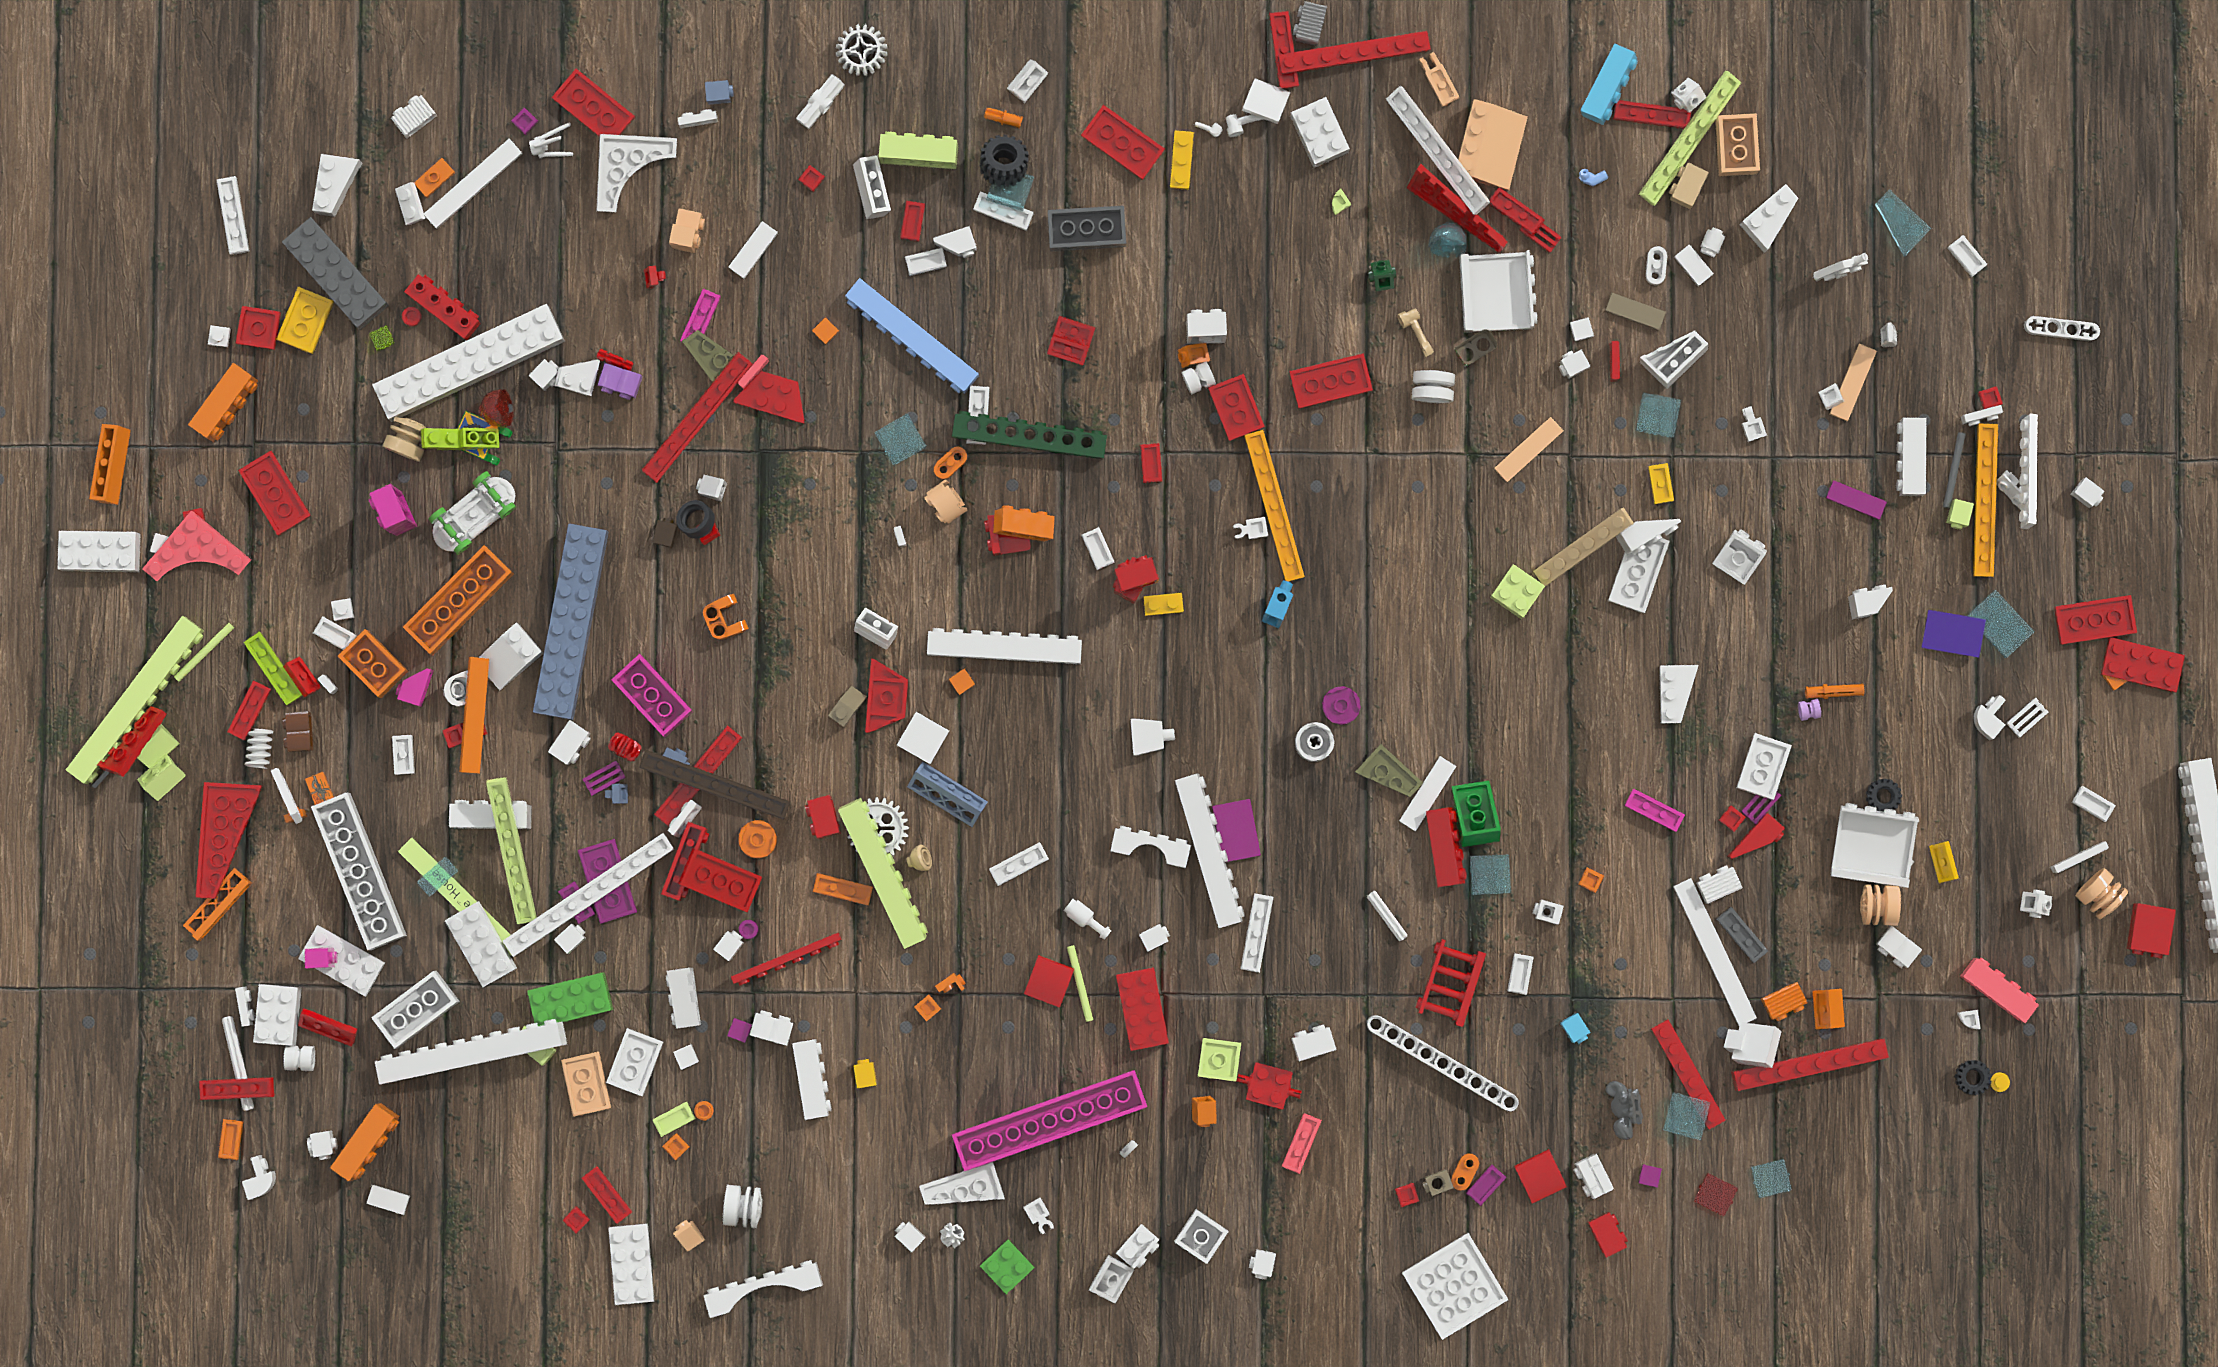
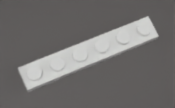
(2028, 476)

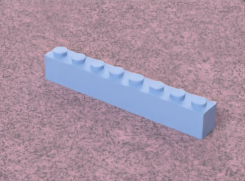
(911, 335)

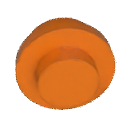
(703, 1110)

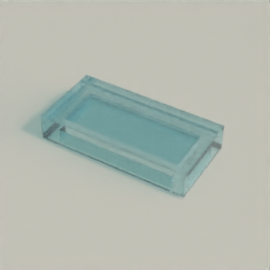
(437, 876)

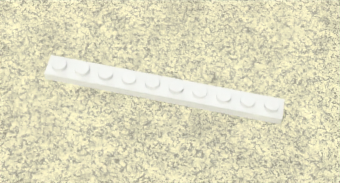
(588, 895)

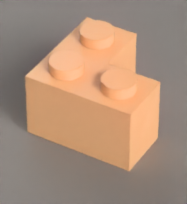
(686, 231)

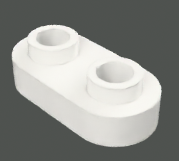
(1656, 266)

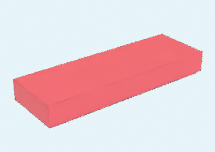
(1301, 1143)

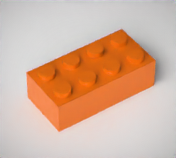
(223, 403)
(364, 1142)

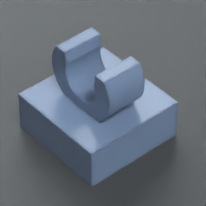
(618, 794)

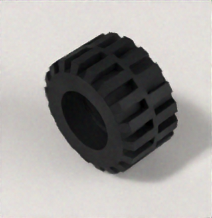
(1003, 173)

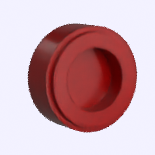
(411, 316)

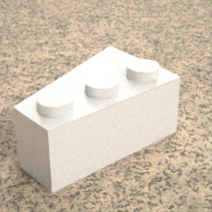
(1769, 217)
(1675, 358)

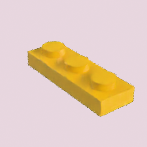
(1181, 160)

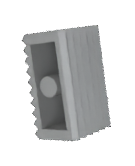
(1310, 23)

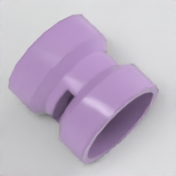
(1809, 709)

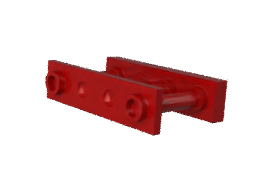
(1470, 979)

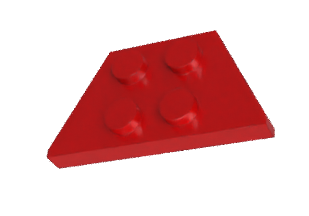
(773, 396)
(885, 697)

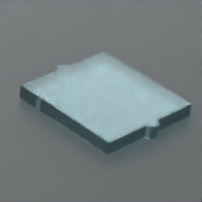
(1771, 1178)

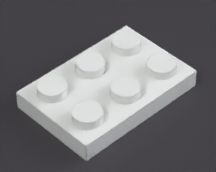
(1763, 766)
(634, 1062)

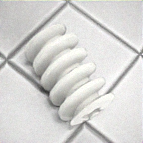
(258, 748)

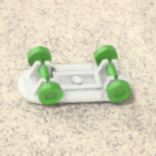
(473, 514)

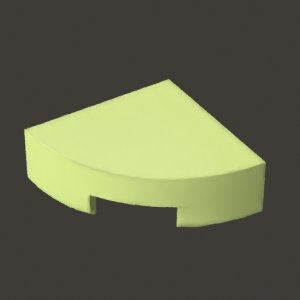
(1339, 202)

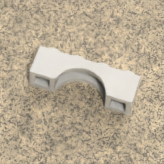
(1174, 852)

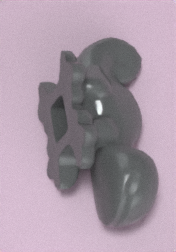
(1625, 1107)

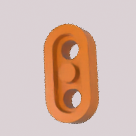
(950, 463)
(1463, 1171)

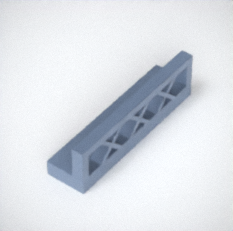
(949, 791)

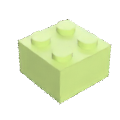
(1517, 591)

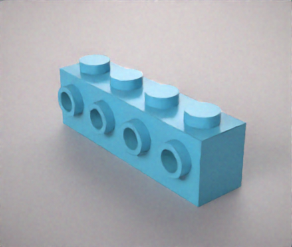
(1609, 84)

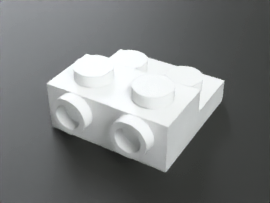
(1740, 556)

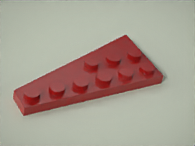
(1440, 197)
(223, 822)

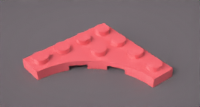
(195, 542)

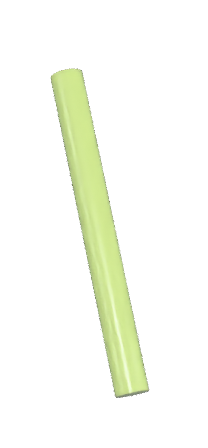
(203, 652)
(1080, 983)

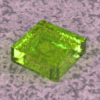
(382, 338)

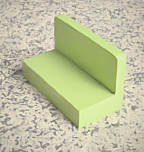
(161, 777)

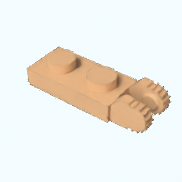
(1439, 81)

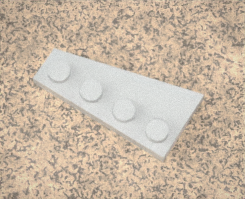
(966, 1186)

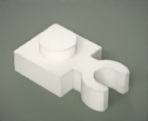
(1255, 528)
(1037, 1212)

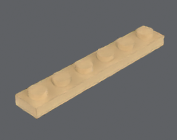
(1583, 547)

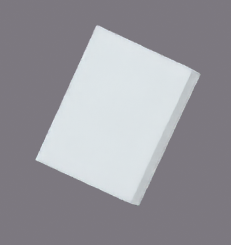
(1111, 1279)

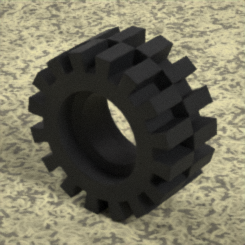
(1883, 784)
(1984, 1077)

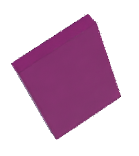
(1237, 829)

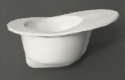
(456, 689)

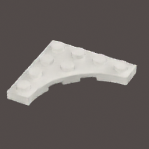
(622, 157)

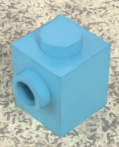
(1575, 1028)

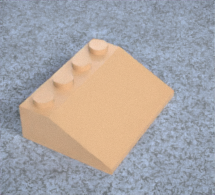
(1491, 144)

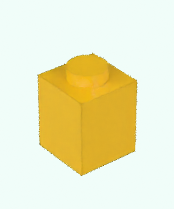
(865, 1073)

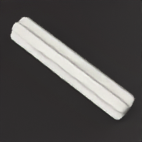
(1387, 916)

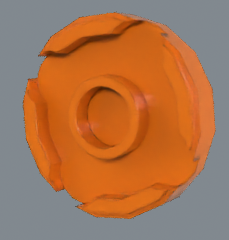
(757, 839)

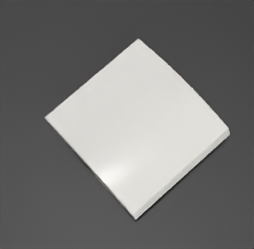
(1266, 101)

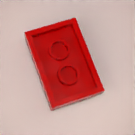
(1236, 407)

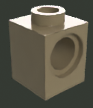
(1446, 1182)

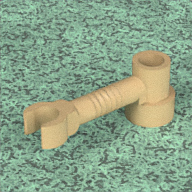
(1410, 319)

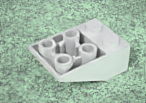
(1644, 532)

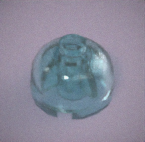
(1447, 240)

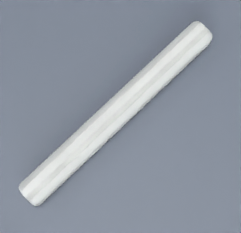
(236, 1056)

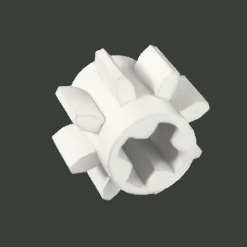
(952, 1235)

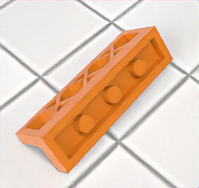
(220, 909)

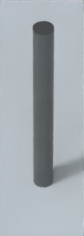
(1954, 470)

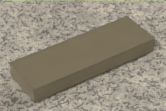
(1635, 311)

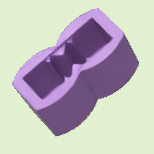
(619, 381)

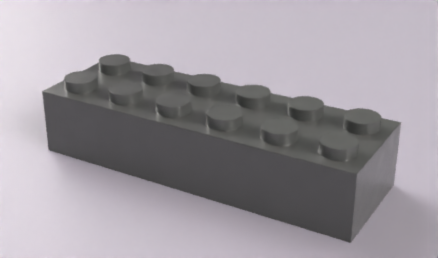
(335, 273)

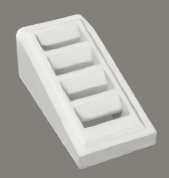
(1888, 335)

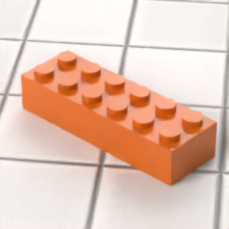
(458, 600)

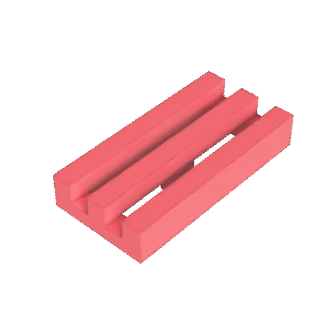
(753, 371)

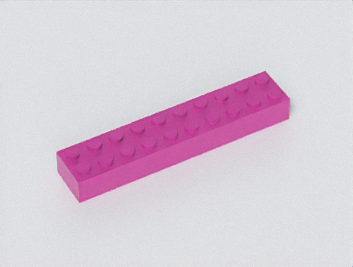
(1049, 1120)

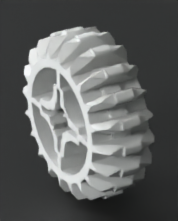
(869, 49)

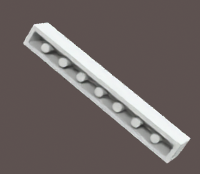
(1004, 647)
(1208, 850)

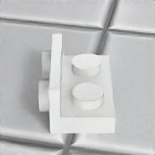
(1138, 1246)

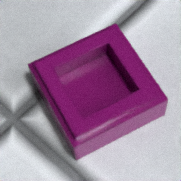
(524, 121)
(739, 1030)
(1650, 1175)

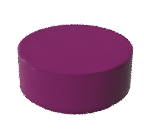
(748, 929)

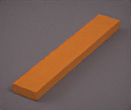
(474, 715)

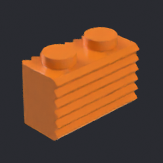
(1784, 1001)

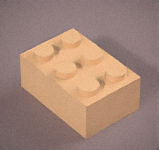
(1737, 144)

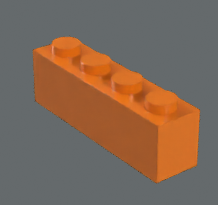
(109, 464)

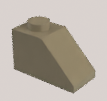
(847, 706)

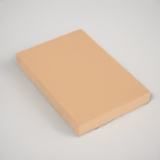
(586, 1084)

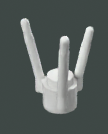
(539, 145)

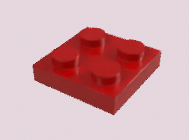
(258, 327)

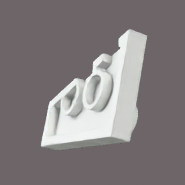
(1675, 690)

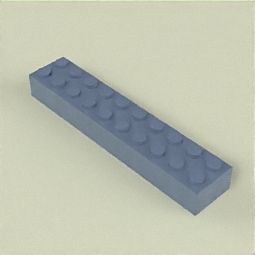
(570, 621)

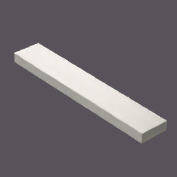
(473, 183)

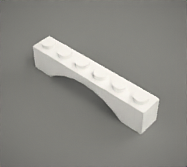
(802, 1278)

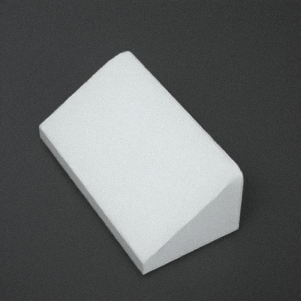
(1027, 80)

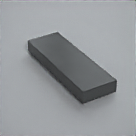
(1742, 935)

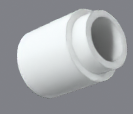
(1712, 242)

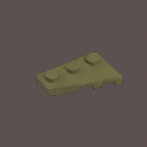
(707, 353)
(1389, 771)

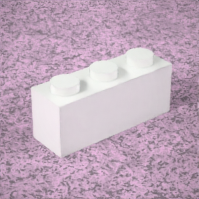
(871, 187)

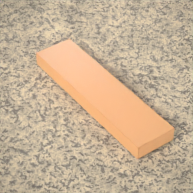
(1854, 381)
(1528, 449)

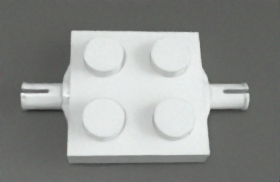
(1841, 268)

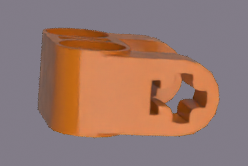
(719, 620)

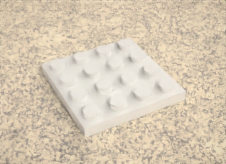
(1455, 1286)

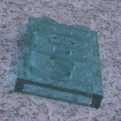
(2003, 624)

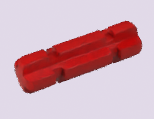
(614, 360)

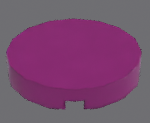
(1341, 705)

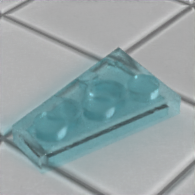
(1902, 222)

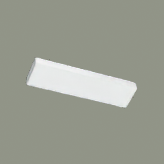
(232, 215)
(1427, 793)
(1256, 933)

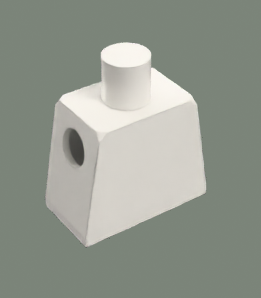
(1149, 736)

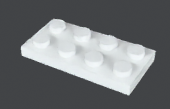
(1638, 576)
(480, 944)
(354, 966)
(631, 1264)

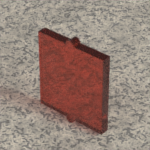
(1715, 1194)

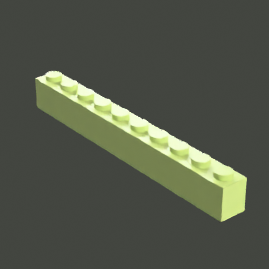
(136, 699)

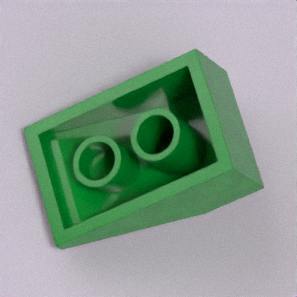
(1476, 813)

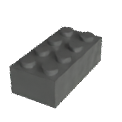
(1086, 228)

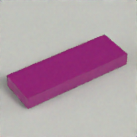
(1856, 500)

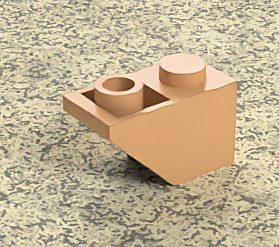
(688, 1235)

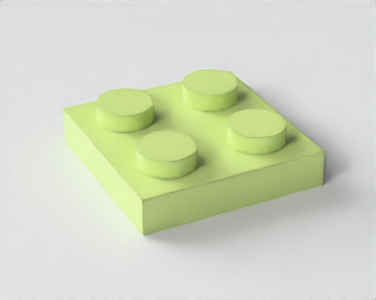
(1219, 1059)

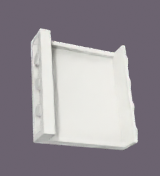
(1497, 292)
(1874, 845)

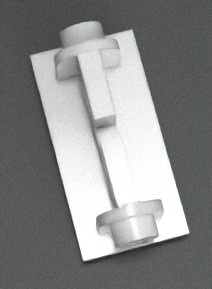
(2007, 483)

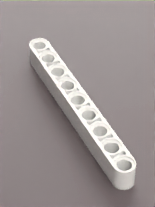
(1435, 1055)

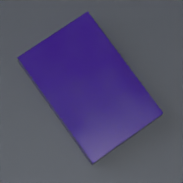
(1953, 633)

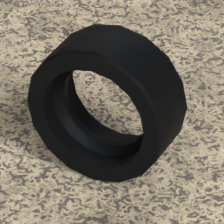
(686, 510)

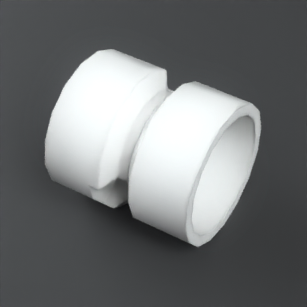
(1198, 377)
(299, 1058)

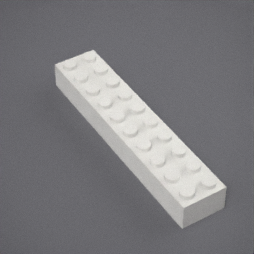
(468, 362)
(2202, 808)

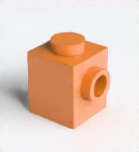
(1204, 1111)

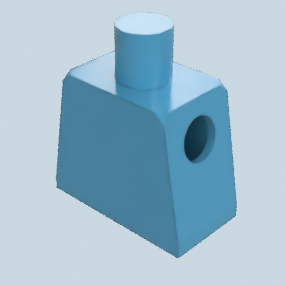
(1276, 610)

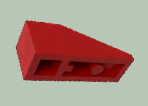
(1761, 834)

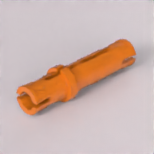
(1834, 691)

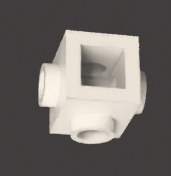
(1688, 95)
(2036, 903)

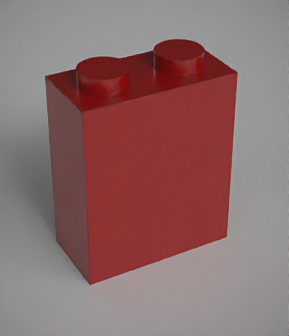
(2150, 930)

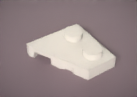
(578, 377)

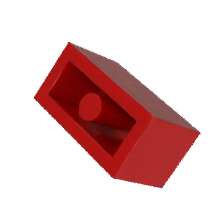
(1607, 1234)

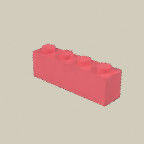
(1999, 990)

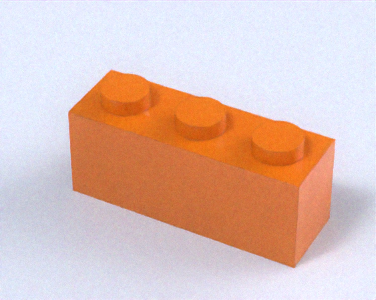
(1023, 523)

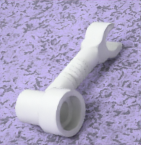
(1235, 124)

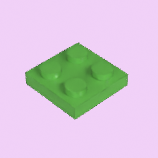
(1007, 1266)

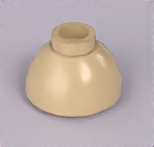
(920, 858)

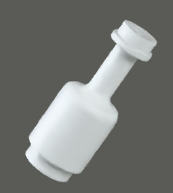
(1084, 916)

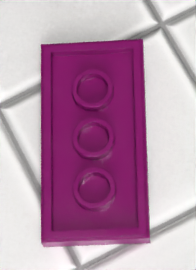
(595, 862)

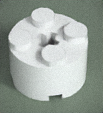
(1320, 751)

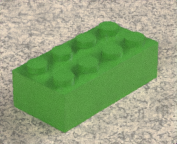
(570, 999)

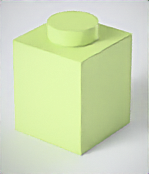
(1959, 514)

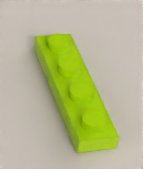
(273, 668)

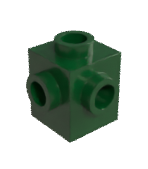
(1382, 275)

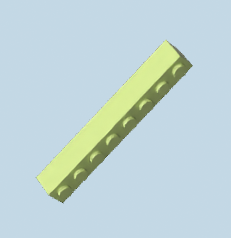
(882, 872)

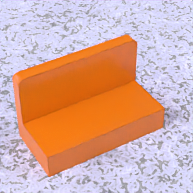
(1828, 1009)

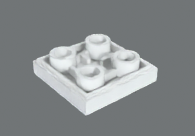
(923, 738)

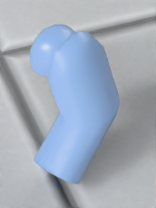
(1591, 179)

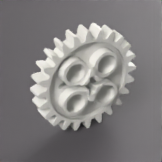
(877, 810)

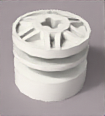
(742, 1206)

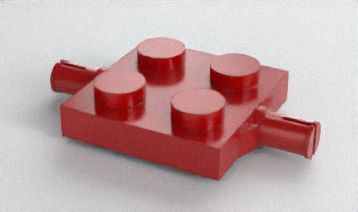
(1269, 1086)

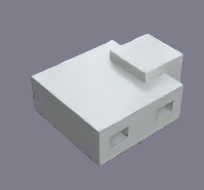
(1753, 1044)

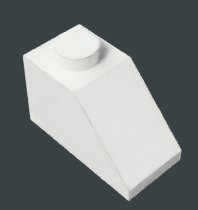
(957, 242)
(711, 487)

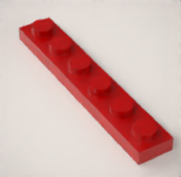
(779, 962)
(1686, 1070)

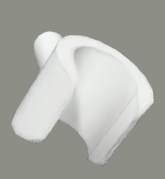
(1215, 130)

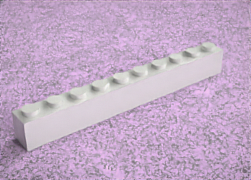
(471, 1052)

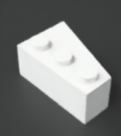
(332, 183)
(683, 997)

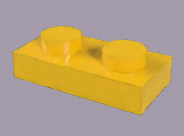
(1661, 483)
(1163, 604)
(1943, 862)

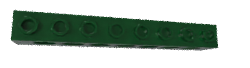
(1097, 439)

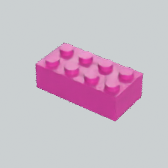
(392, 510)
(652, 695)

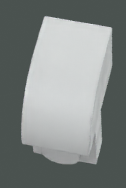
(1985, 719)
(263, 1182)

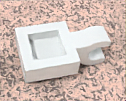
(1753, 427)

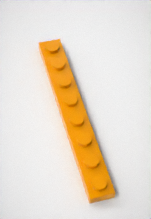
(1985, 500)
(1274, 506)

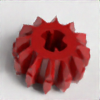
(624, 747)

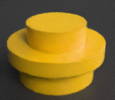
(2000, 1082)

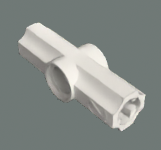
(820, 101)

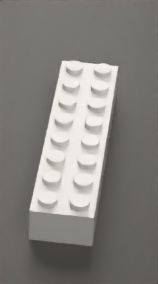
(358, 871)

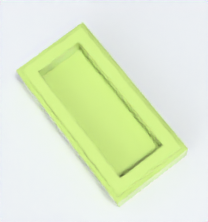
(674, 1119)

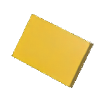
(305, 320)

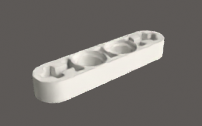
(2062, 326)

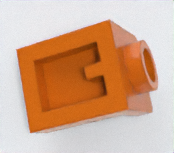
(1193, 354)
(946, 984)

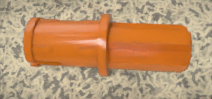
(1003, 117)

